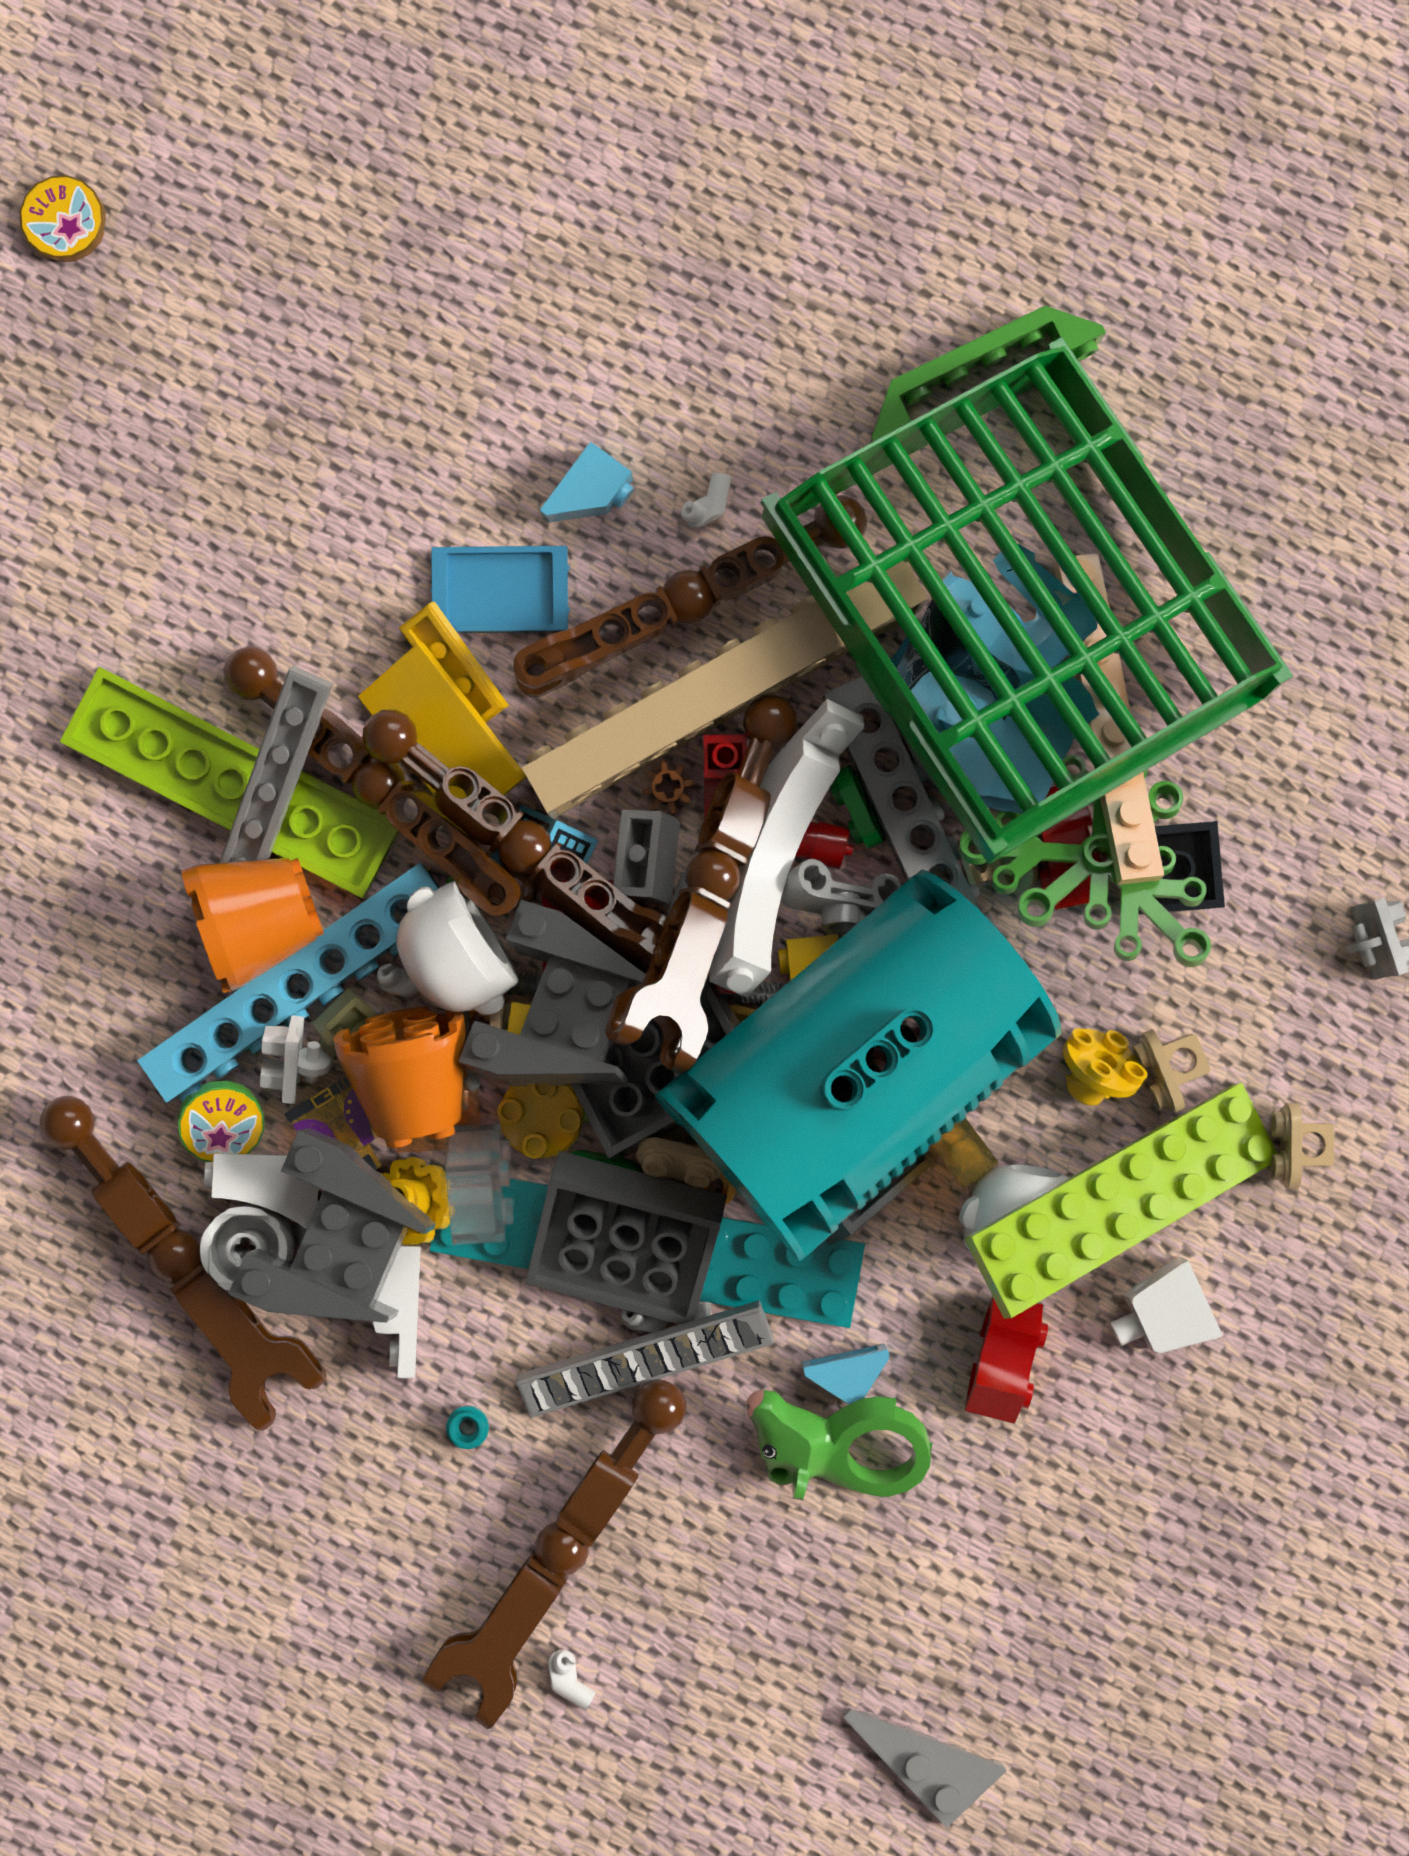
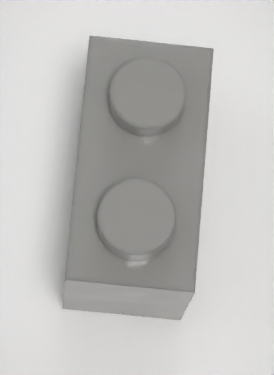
(646, 856)

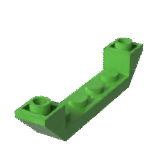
(989, 350)

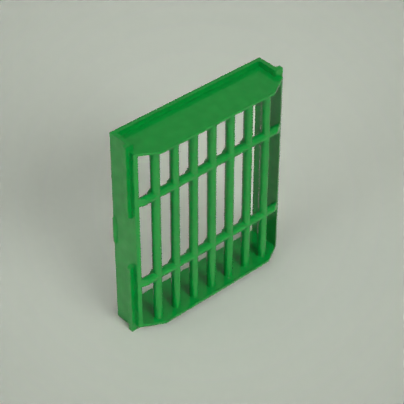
(1151, 515)

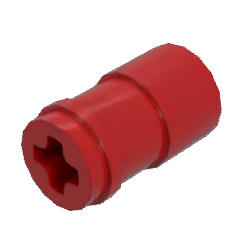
(825, 843)

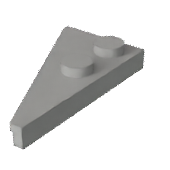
(936, 1772)

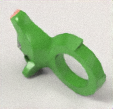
(806, 1446)

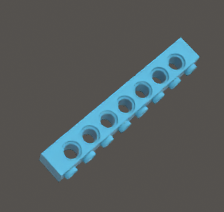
(166, 1062)

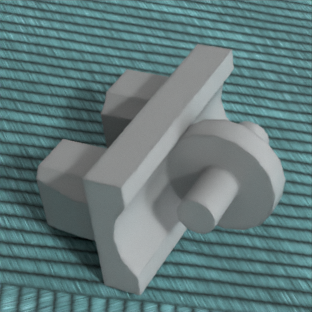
(1378, 939)

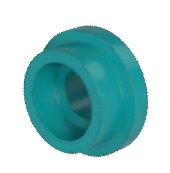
(463, 1440)

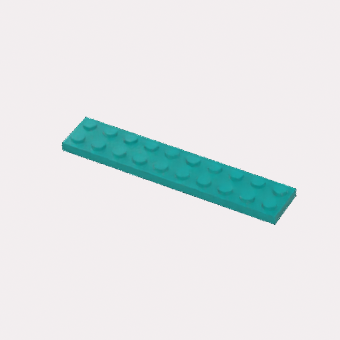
(744, 1267)

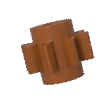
(675, 778)

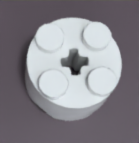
(222, 1239)

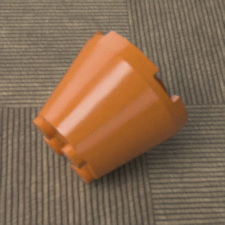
(251, 915)
(406, 1072)

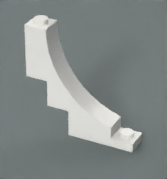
(797, 786)
(261, 1182)

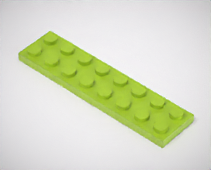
(210, 773)
(1121, 1200)

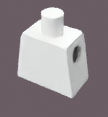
(1167, 1311)

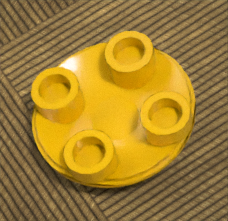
(540, 1118)

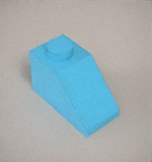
(589, 487)

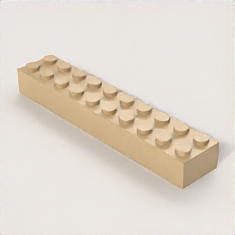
(704, 696)

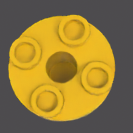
(1101, 1066)

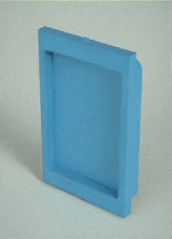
(502, 588)

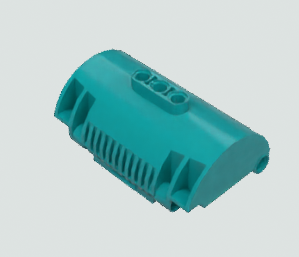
(765, 1089)

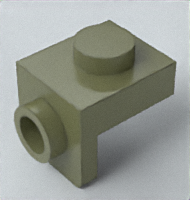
(344, 1013)

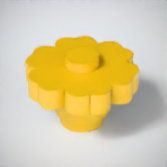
(426, 1188)

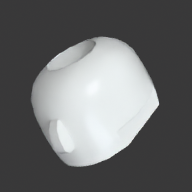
(453, 952)
(1004, 1191)

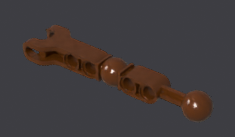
(683, 599)
(521, 844)
(476, 870)
(700, 912)
(175, 1259)
(558, 1552)

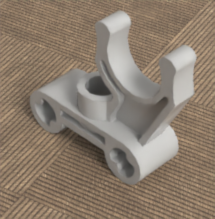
(841, 904)

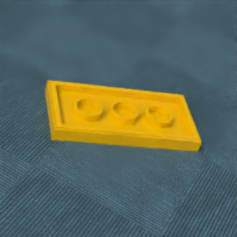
(443, 719)

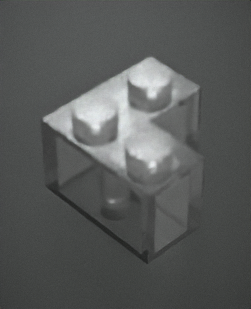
(475, 1179)

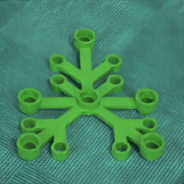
(1133, 895)

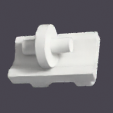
(298, 1060)

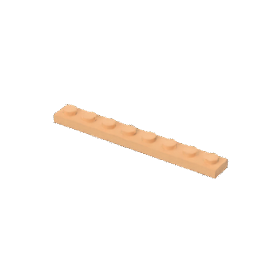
(1127, 807)

